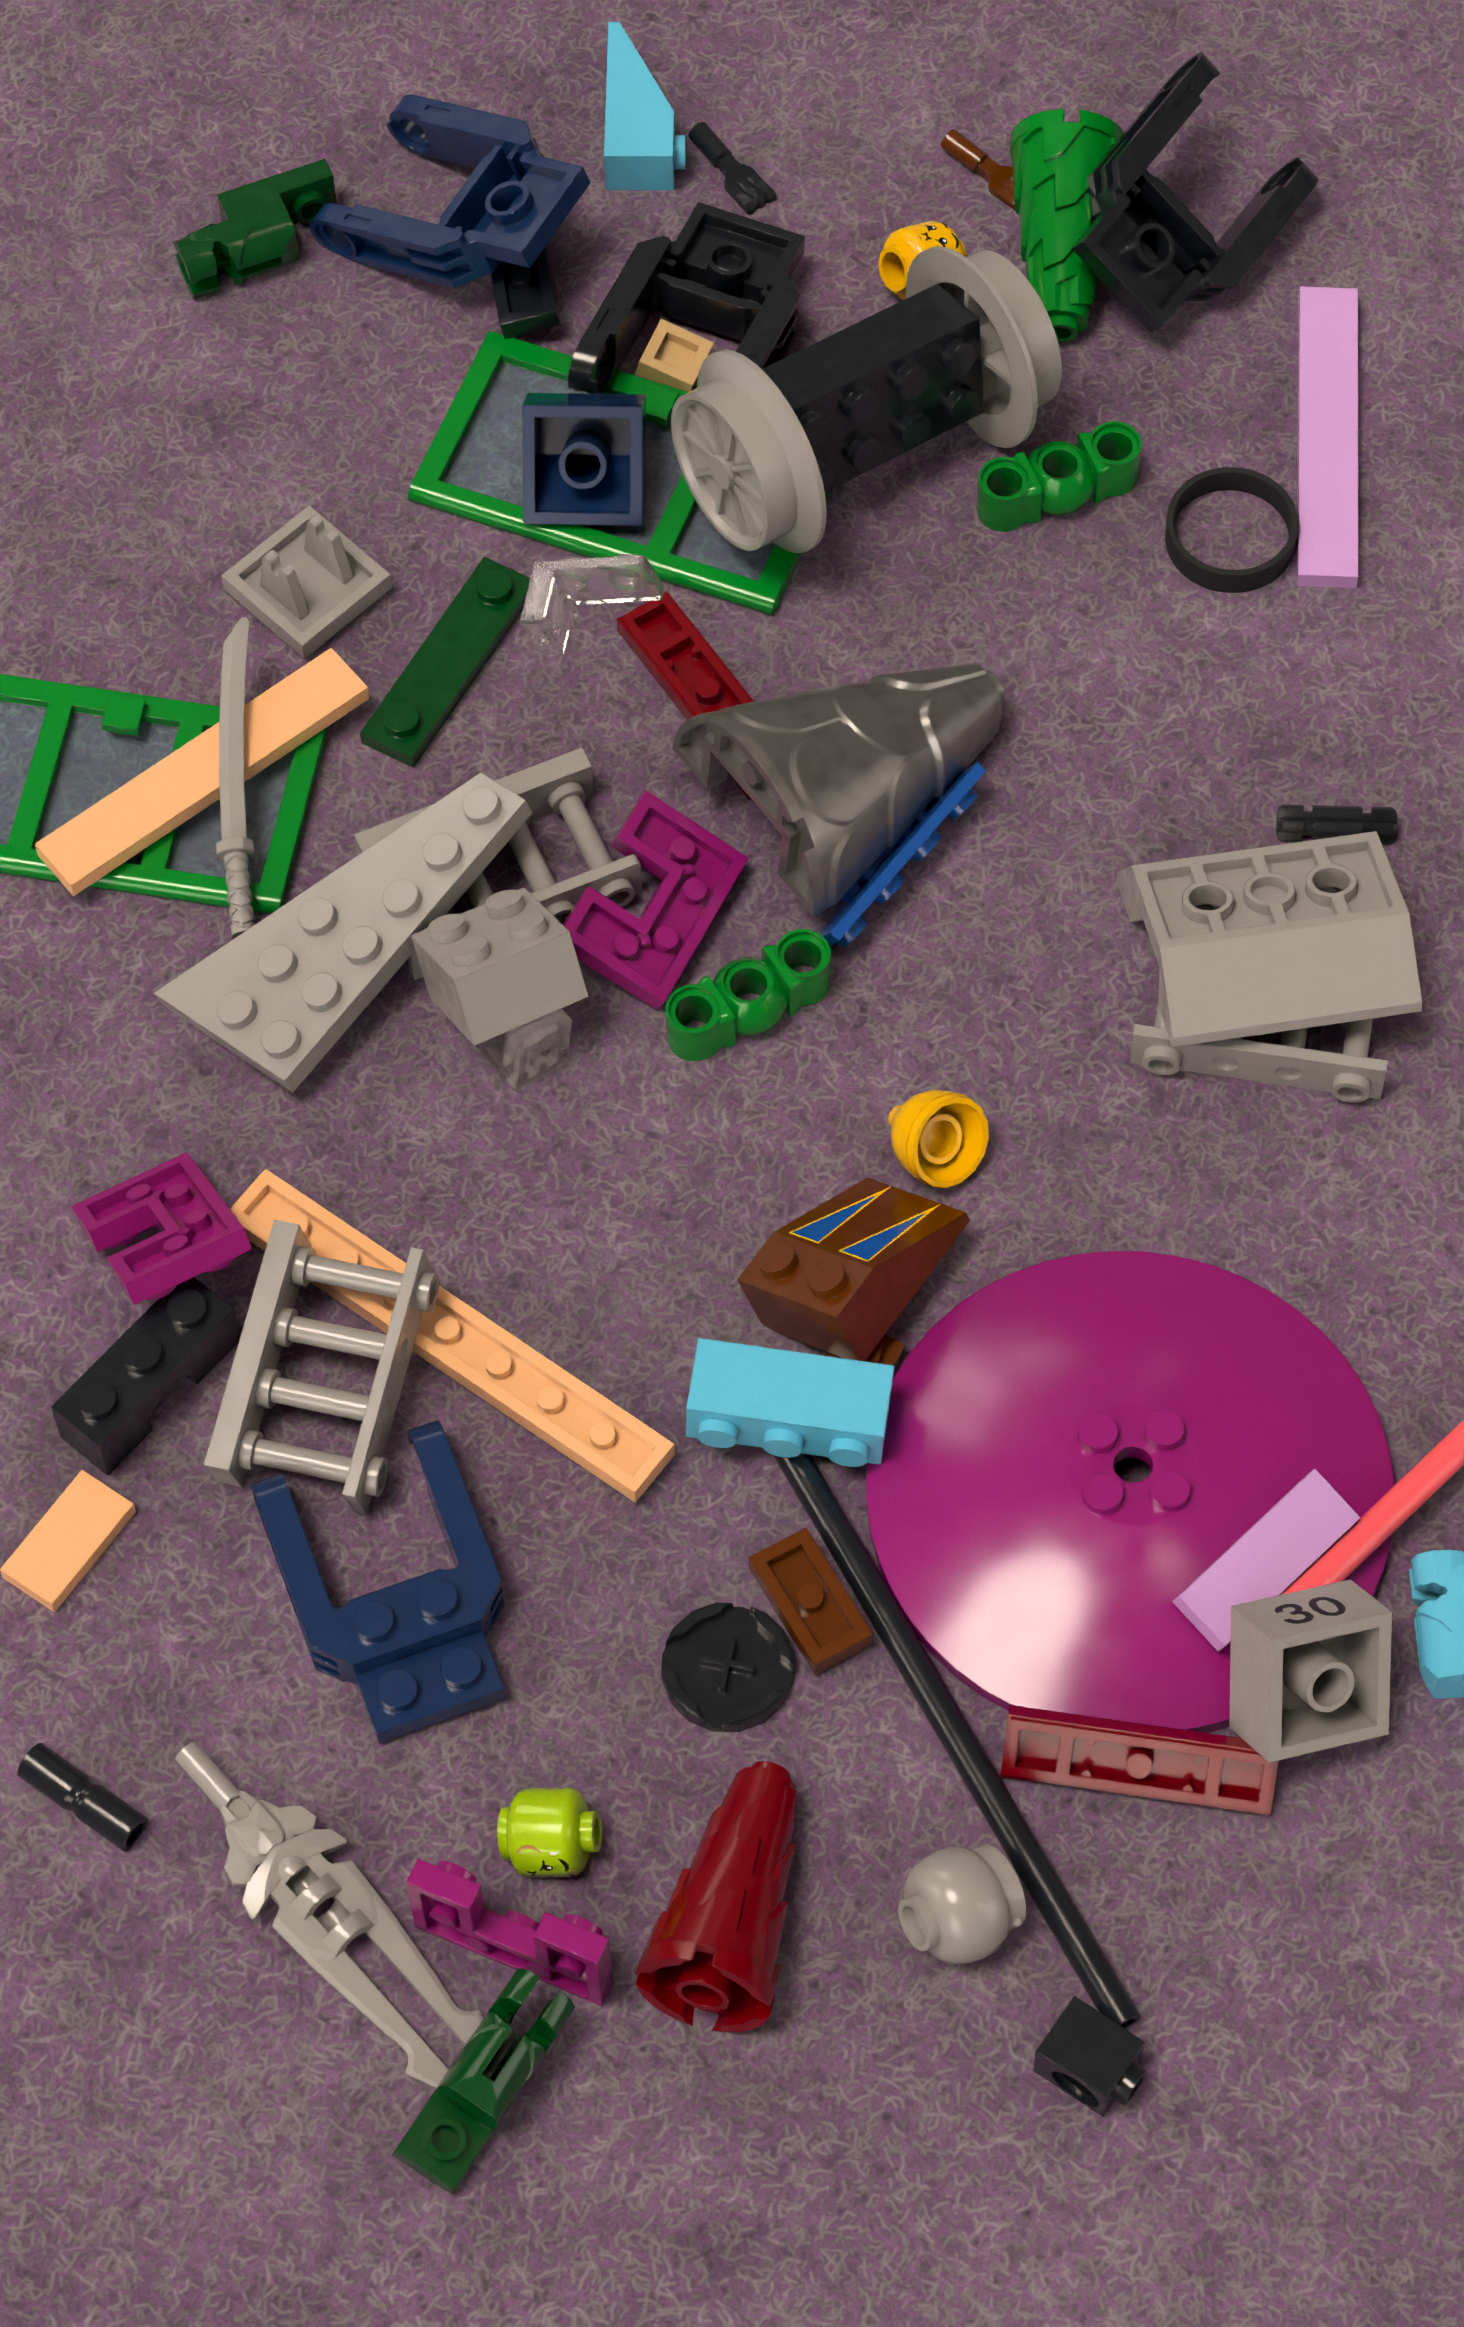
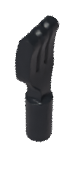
(740, 180)

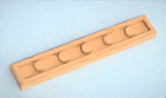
(189, 777)

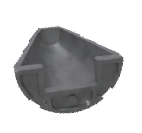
(846, 764)

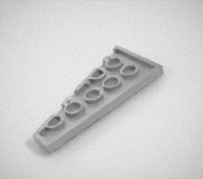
(319, 960)

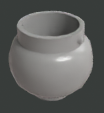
(961, 1903)

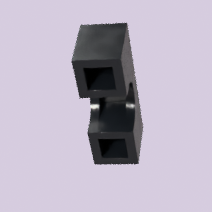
(115, 1398)

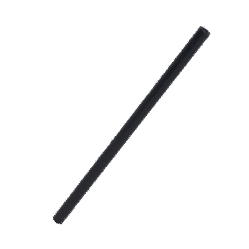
(960, 1741)

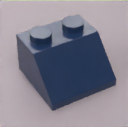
(584, 458)

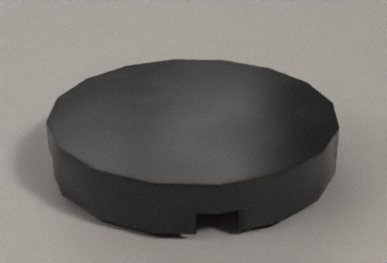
(727, 1667)

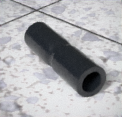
(75, 1792)

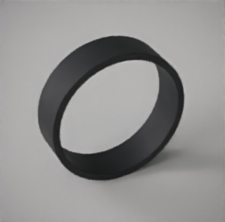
(1236, 480)

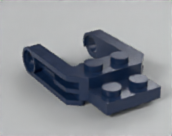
(498, 215)
(413, 1644)

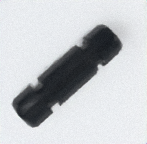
(1335, 822)

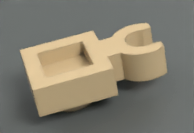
(674, 356)

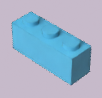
(789, 1402)

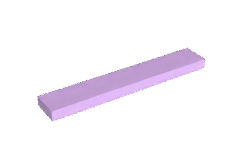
(1327, 437)

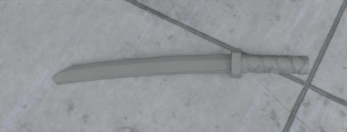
(234, 847)

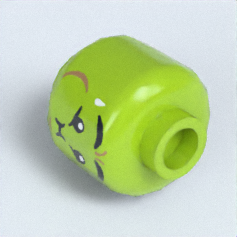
(548, 1832)

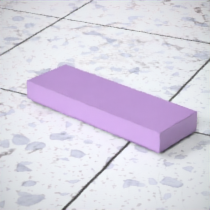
(1267, 1556)

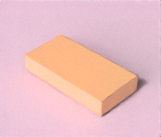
(68, 1540)

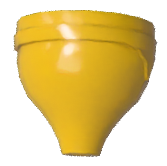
(939, 1136)

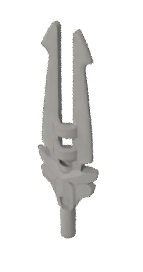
(282, 1858)

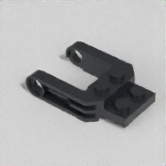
(1147, 240)
(716, 276)

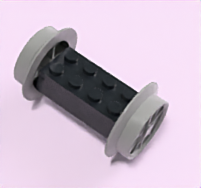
(778, 437)

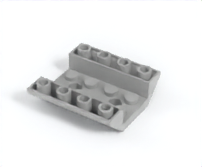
(1276, 938)

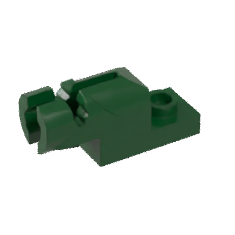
(254, 228)
(480, 2085)

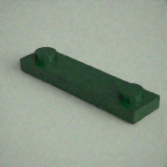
(447, 663)

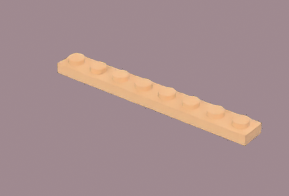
(475, 1350)

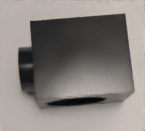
(1091, 2058)

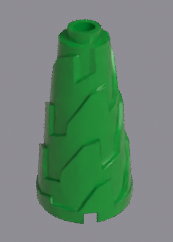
(1054, 208)

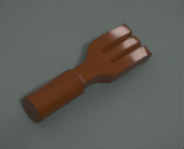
(998, 176)

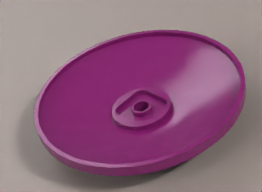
(1003, 1494)

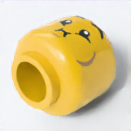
(906, 244)

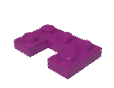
(695, 876)
(194, 1224)
(560, 1951)

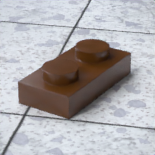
(810, 1601)

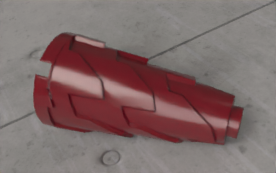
(728, 1910)

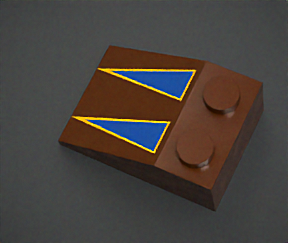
(849, 1266)

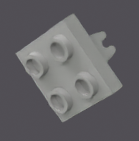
(306, 581)

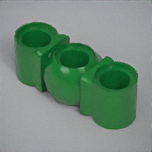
(1084, 473)
(769, 977)

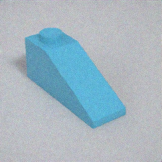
(639, 123)

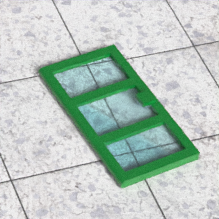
(478, 475)
(80, 743)

